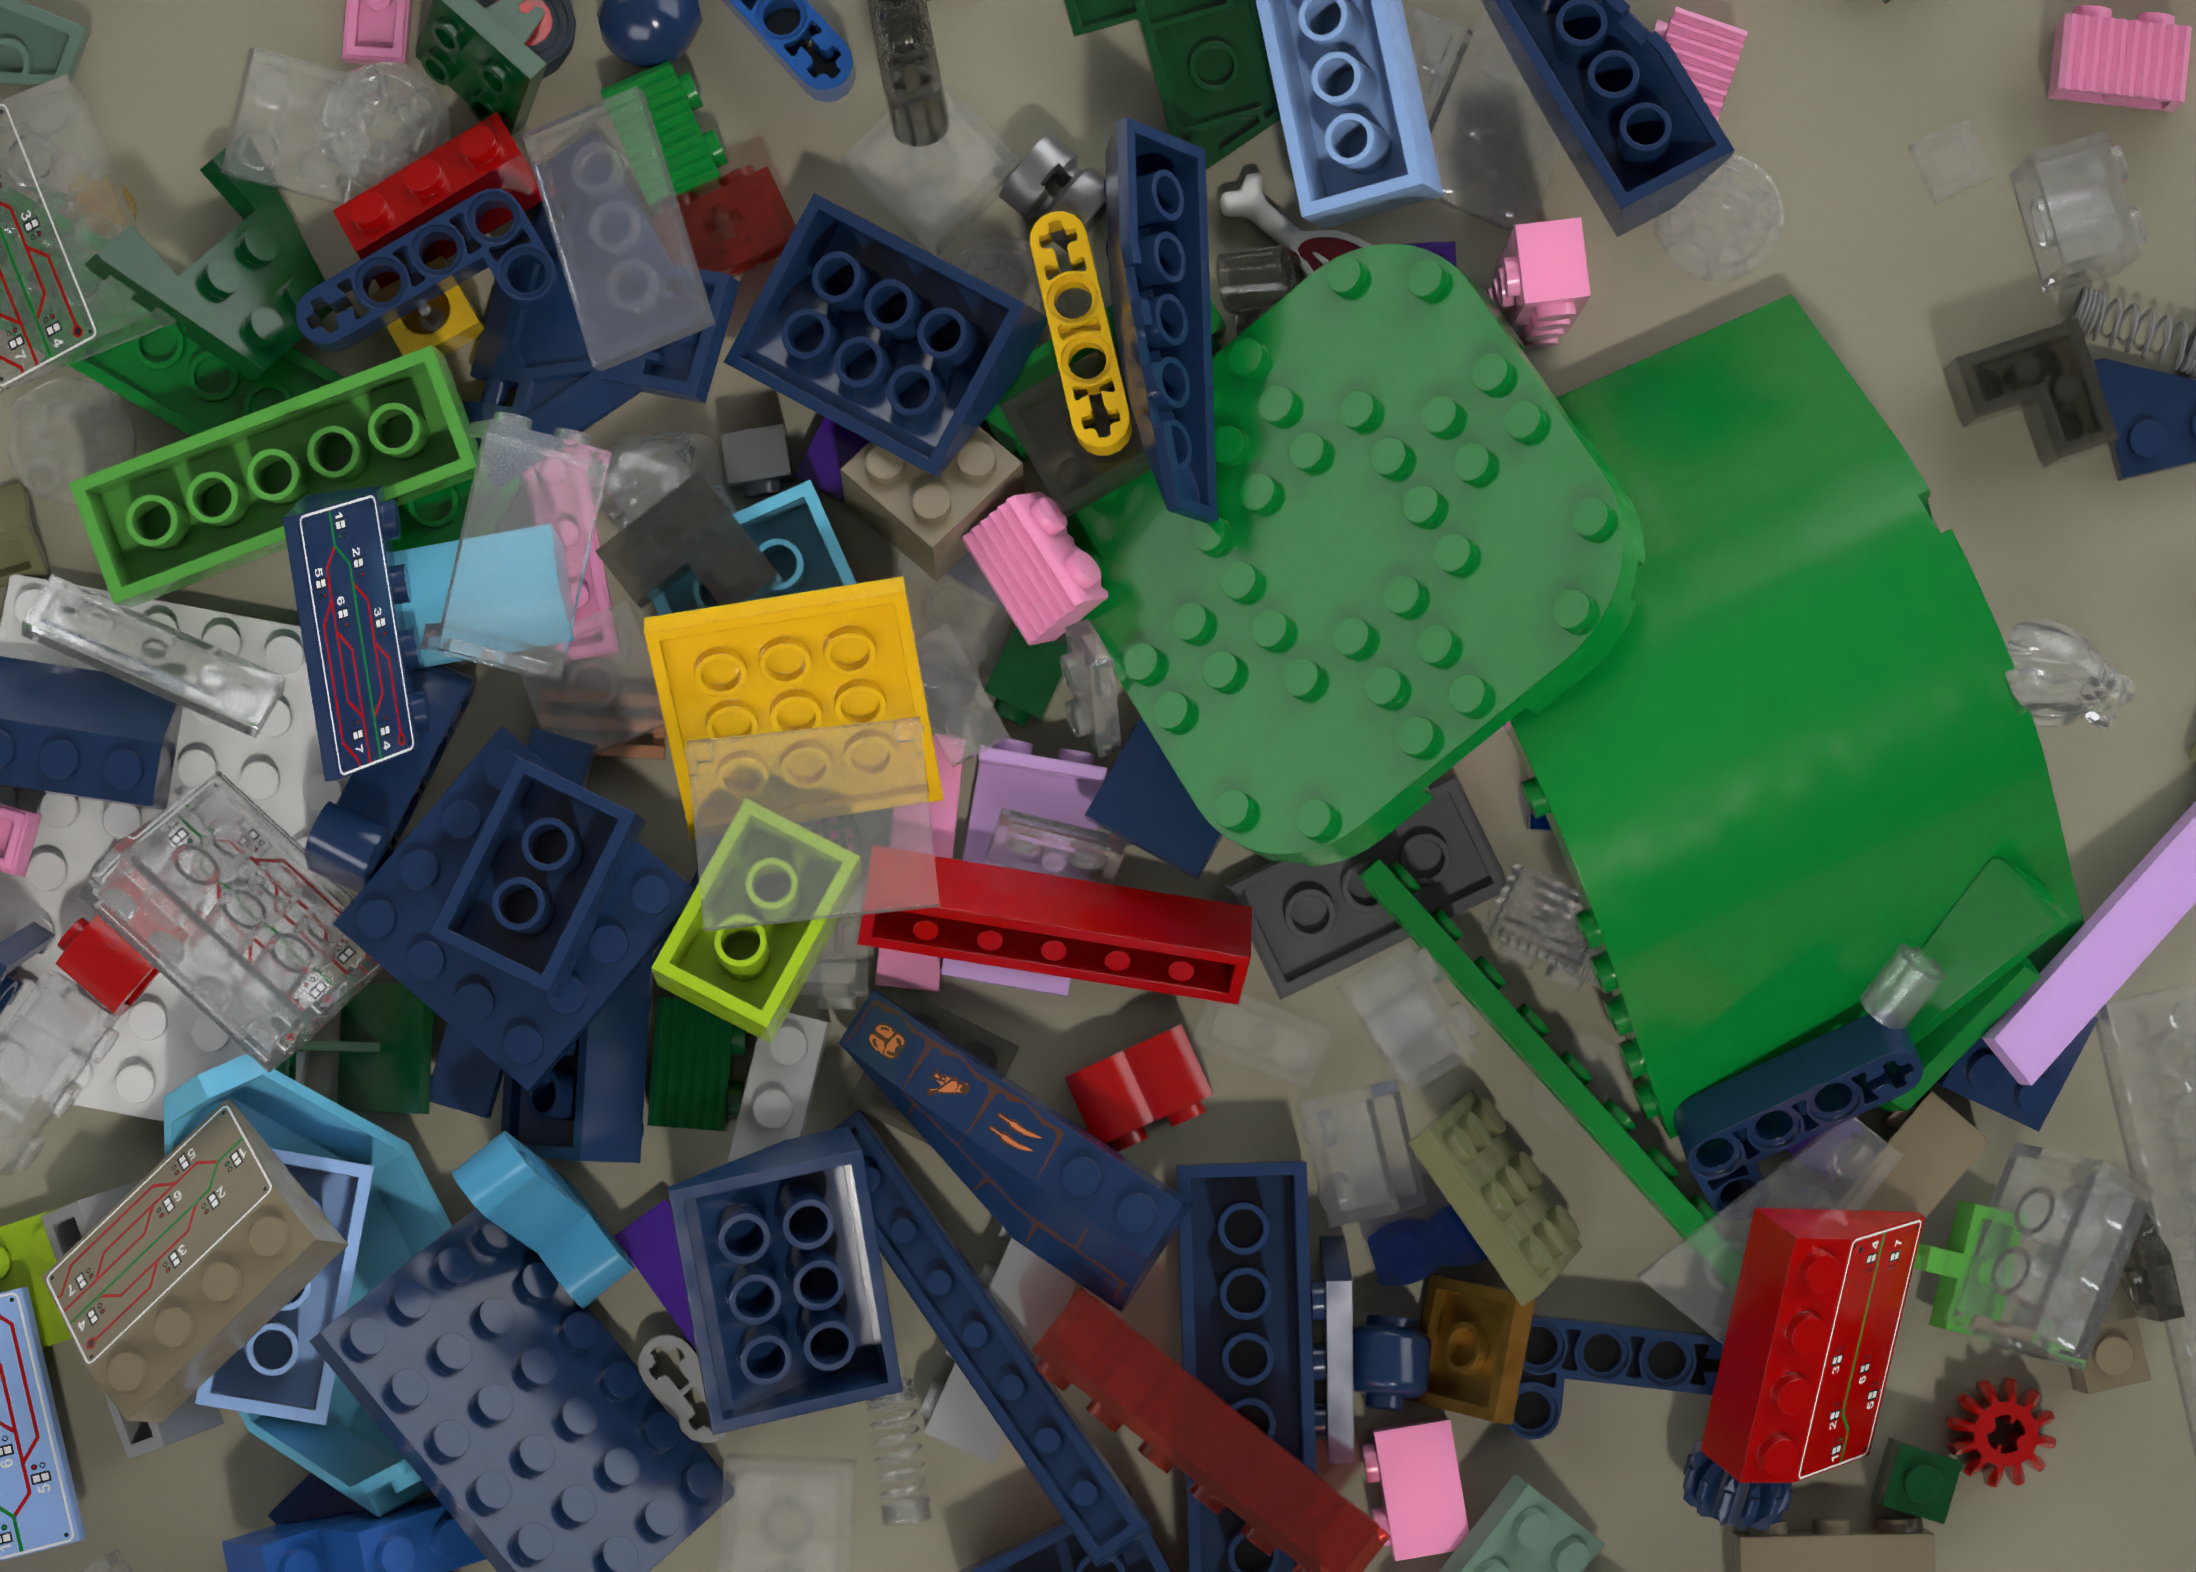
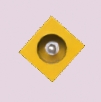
(442, 322)

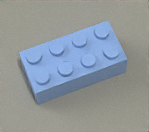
(1349, 107)
(278, 1367)

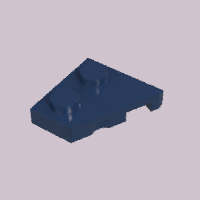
(2151, 416)

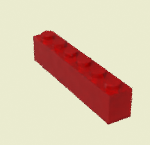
(1075, 931)

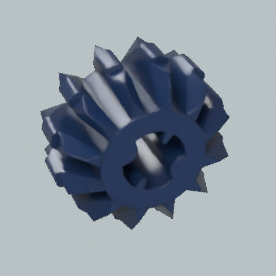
(1727, 1500)

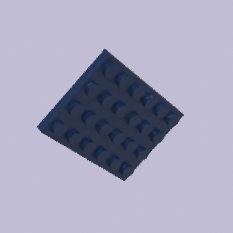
(521, 1410)

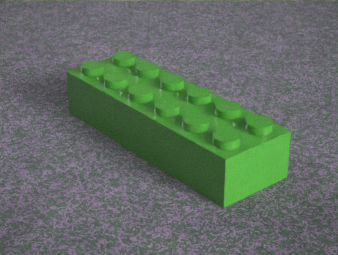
(226, 489)

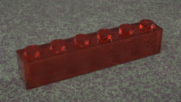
(1205, 1439)

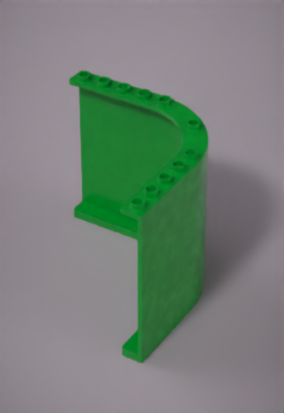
(1795, 724)

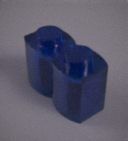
(1414, 1247)

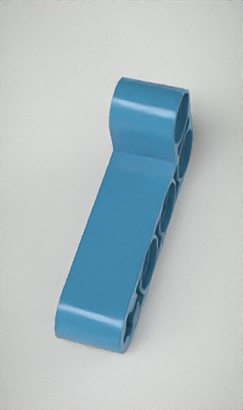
(545, 1214)

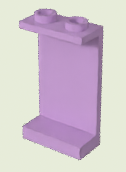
(1036, 786)

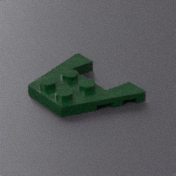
(1204, 63)
(238, 293)

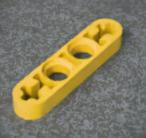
(1079, 333)

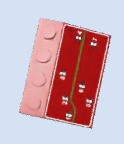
(1809, 1341)

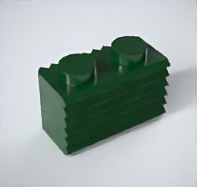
(694, 1068)

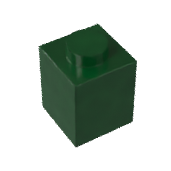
(1026, 679)
(1916, 1480)

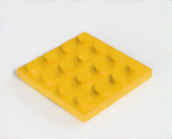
(789, 667)

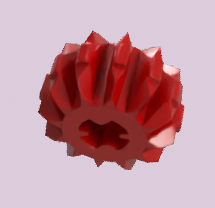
(2020, 1441)

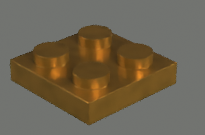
(1476, 1348)

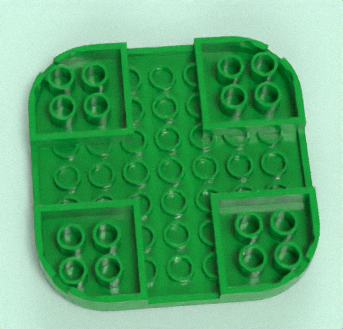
(1388, 564)

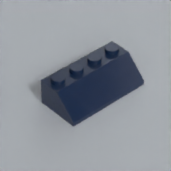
(85, 734)
(596, 1091)

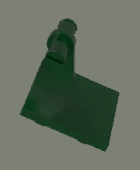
(381, 1051)

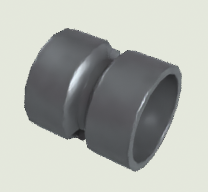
(1055, 163)

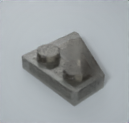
(2151, 1277)

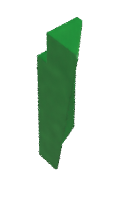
(1985, 964)

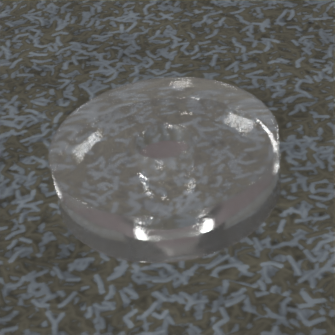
(1609, 1081)

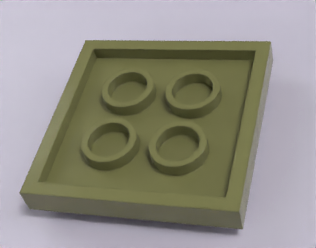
(1498, 1195)

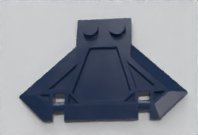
(551, 367)

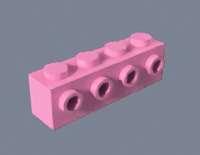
(1542, 280)

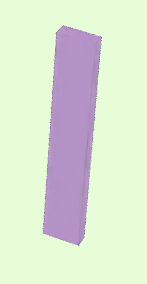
(2099, 956)

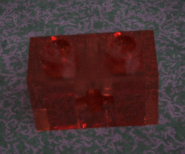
(758, 236)

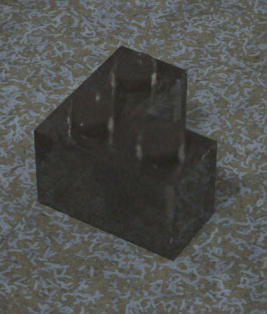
(2047, 377)
(685, 534)

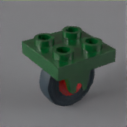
(496, 52)

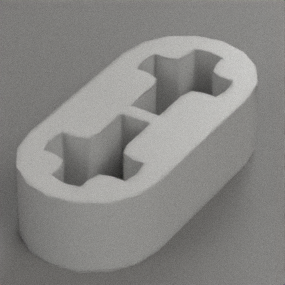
(669, 1391)

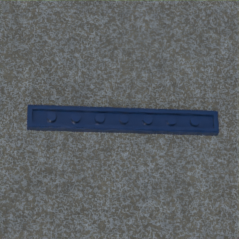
(995, 1357)

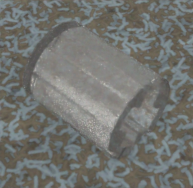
(1902, 987)

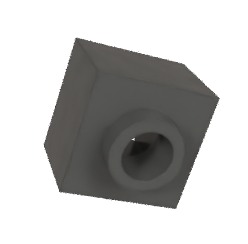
(757, 460)

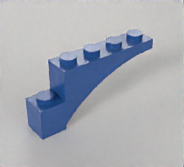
(406, 1539)

